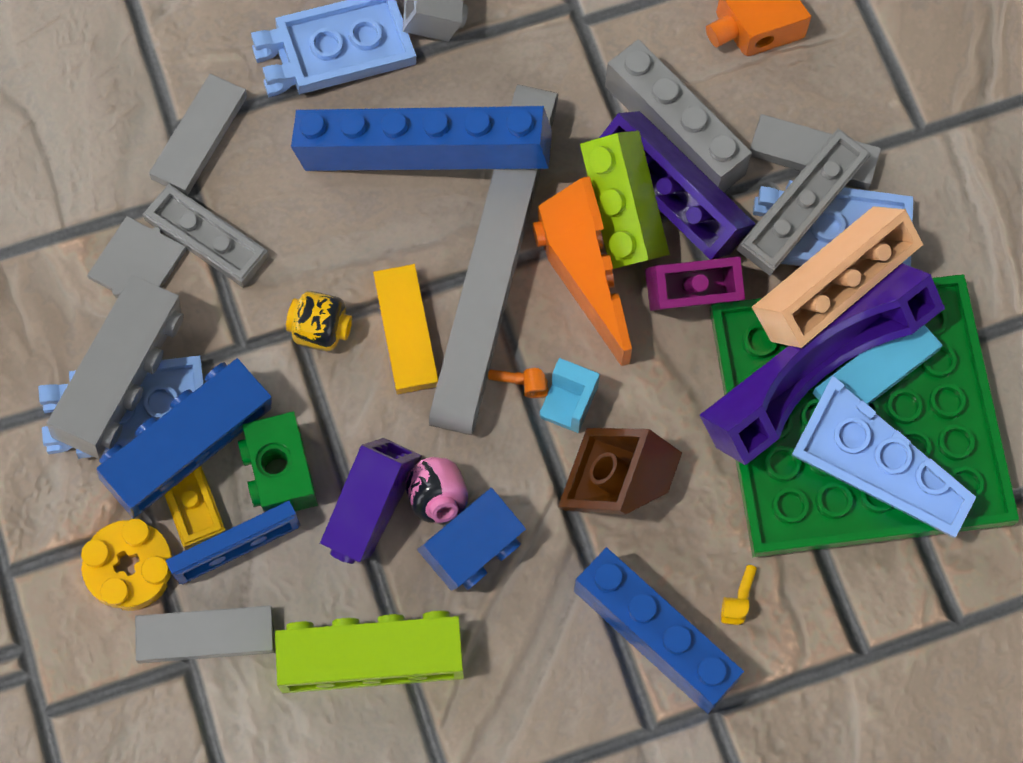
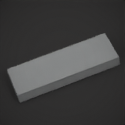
(198, 134)
(796, 146)
(206, 235)
(204, 634)

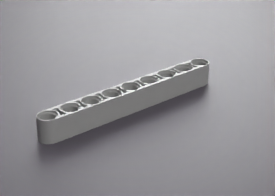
(487, 286)

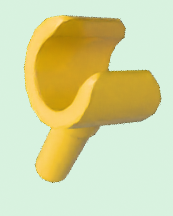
(735, 609)

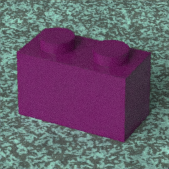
(695, 283)

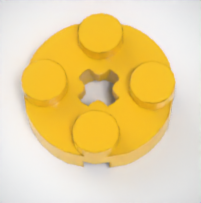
(103, 555)

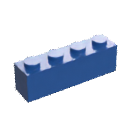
(183, 437)
(657, 630)

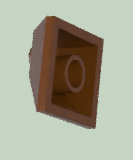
(619, 471)

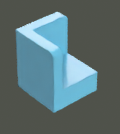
(569, 395)

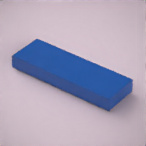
(233, 543)

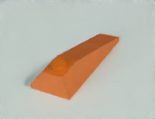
(572, 237)

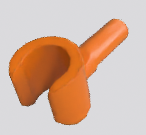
(533, 379)

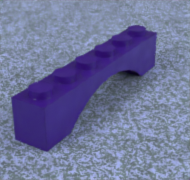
(757, 408)

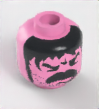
(436, 490)

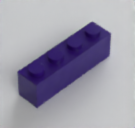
(686, 192)

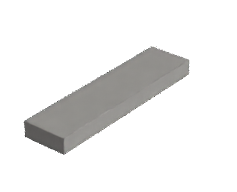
(803, 202)

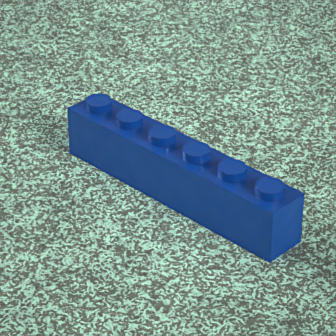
(423, 138)

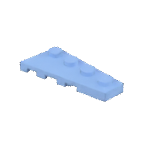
(870, 455)

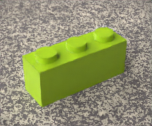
(625, 198)

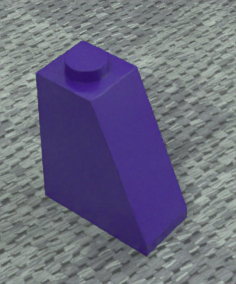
(368, 499)

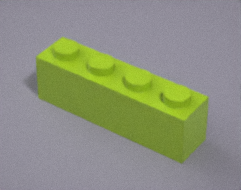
(368, 653)

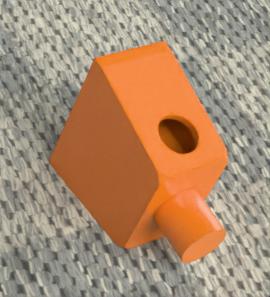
(758, 24)

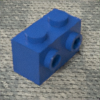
(473, 540)

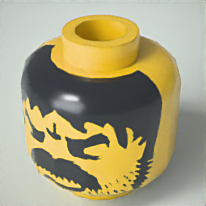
(318, 321)

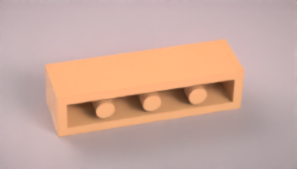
(837, 276)

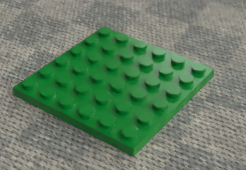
(938, 407)

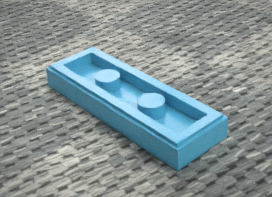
(884, 365)

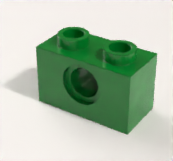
(277, 439)

